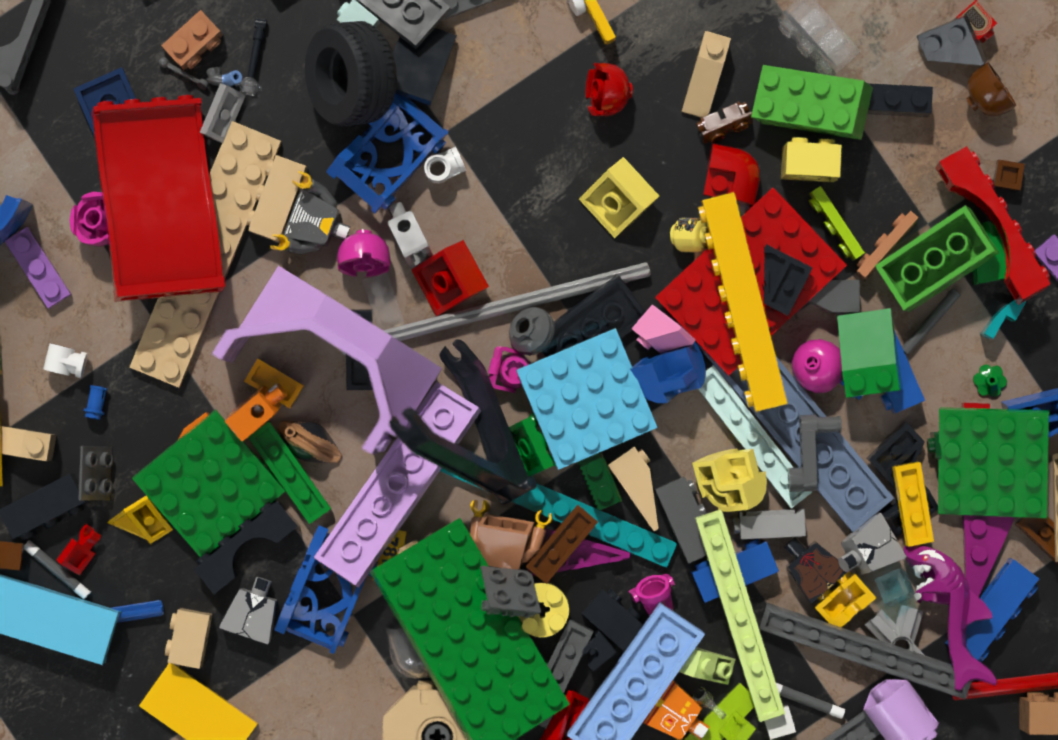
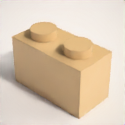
(189, 638)

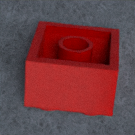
(450, 278)

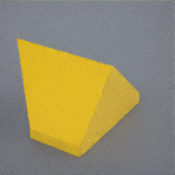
(142, 520)

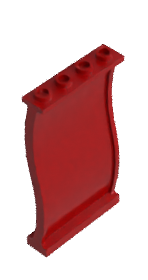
(157, 198)

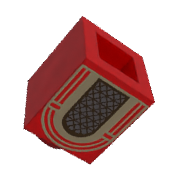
(980, 20)

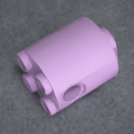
(900, 712)

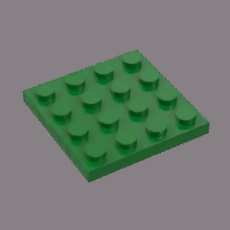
(993, 462)
(208, 483)

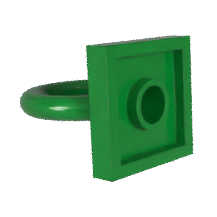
(531, 446)

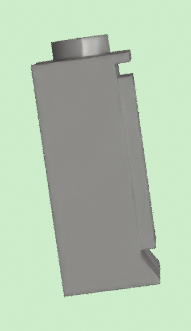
(770, 524)

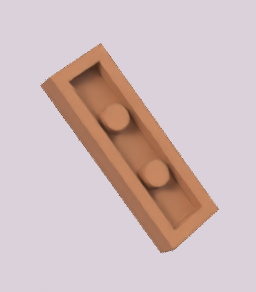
(886, 244)

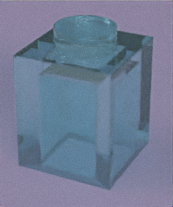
(895, 587)

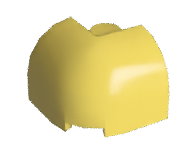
(731, 479)

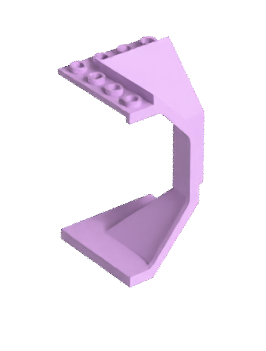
(396, 371)

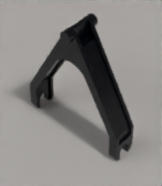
(503, 471)

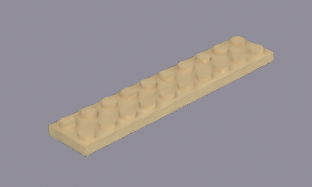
(180, 320)

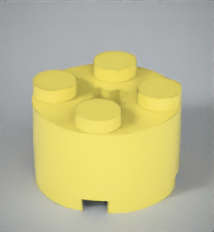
(554, 618)

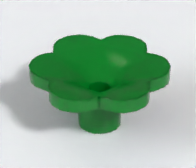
(983, 383)

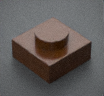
(1008, 175)

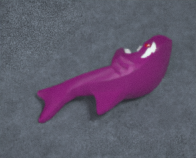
(951, 588)

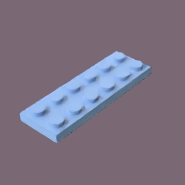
(638, 678)

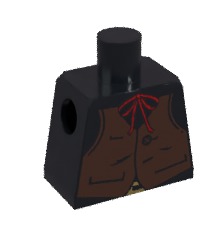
(812, 568)

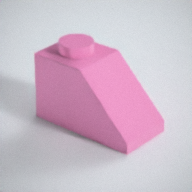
(660, 332)

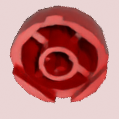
(608, 89)

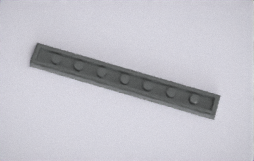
(861, 649)

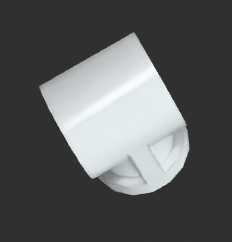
(451, 161)
(65, 361)

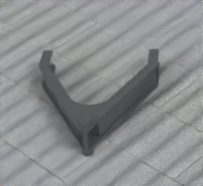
(16, 55)

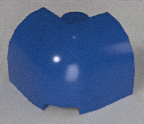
(670, 373)

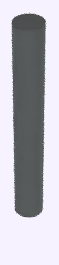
(931, 321)

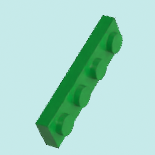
(289, 472)

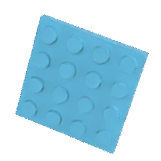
(586, 399)

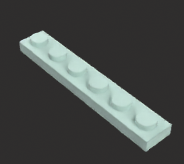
(749, 434)

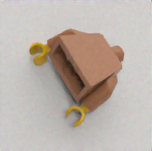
(506, 540)

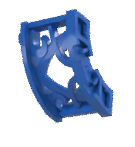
(351, 159)
(294, 610)

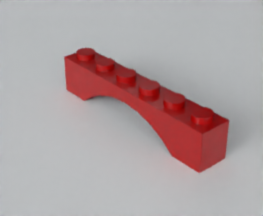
(964, 177)

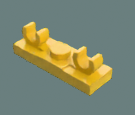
(913, 504)

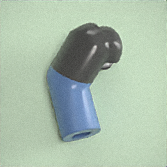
(229, 79)

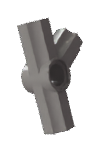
(904, 628)

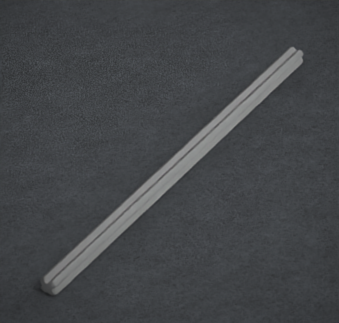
(515, 303)

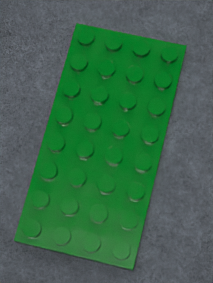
(475, 658)

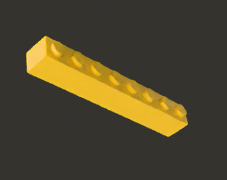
(743, 302)

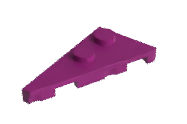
(981, 545)
(588, 554)

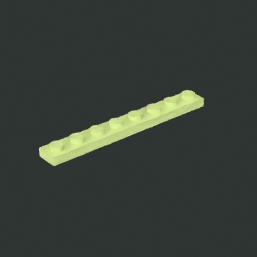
(740, 615)

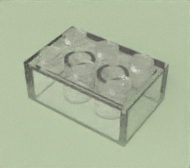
(818, 37)

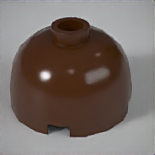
(988, 92)

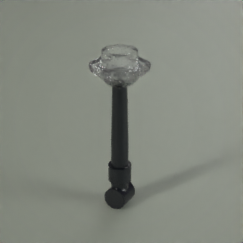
(249, 85)

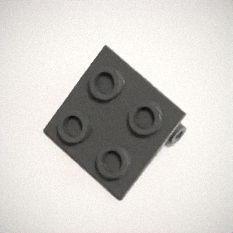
(95, 473)
(509, 592)

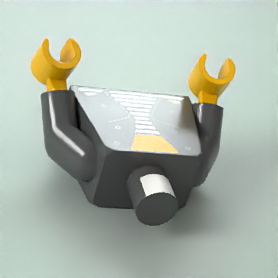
(311, 220)

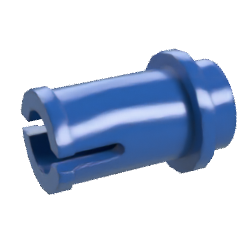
(95, 402)

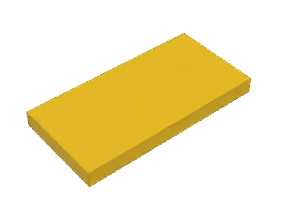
(194, 708)

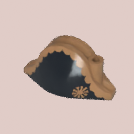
(309, 442)

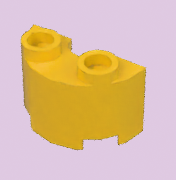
(844, 600)

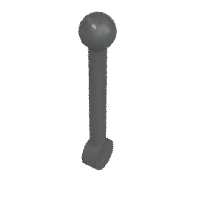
(202, 84)

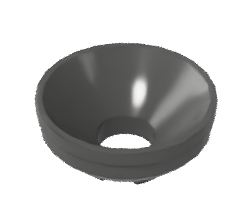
(538, 334)

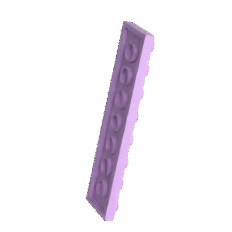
(393, 491)

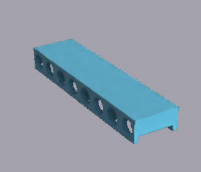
(56, 620)

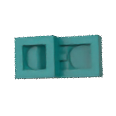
(1009, 311)

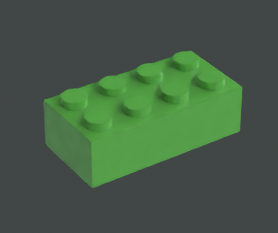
(812, 102)
(937, 259)

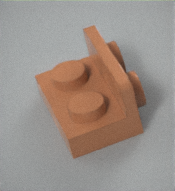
(193, 40)

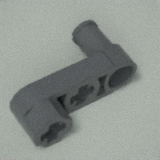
(805, 477)

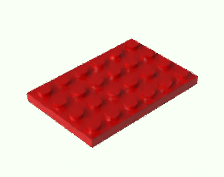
(695, 296)

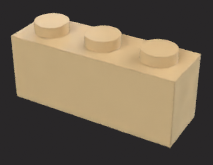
(276, 198)

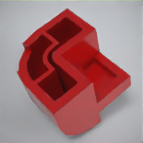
(730, 172)

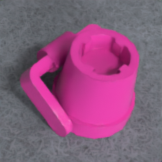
(506, 369)
(652, 591)

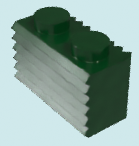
(599, 481)

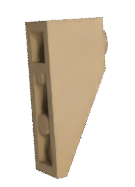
(706, 74)
(27, 443)
(635, 478)

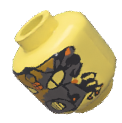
(689, 235)

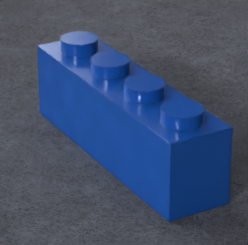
(1003, 600)

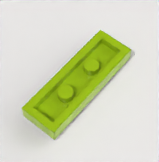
(835, 224)

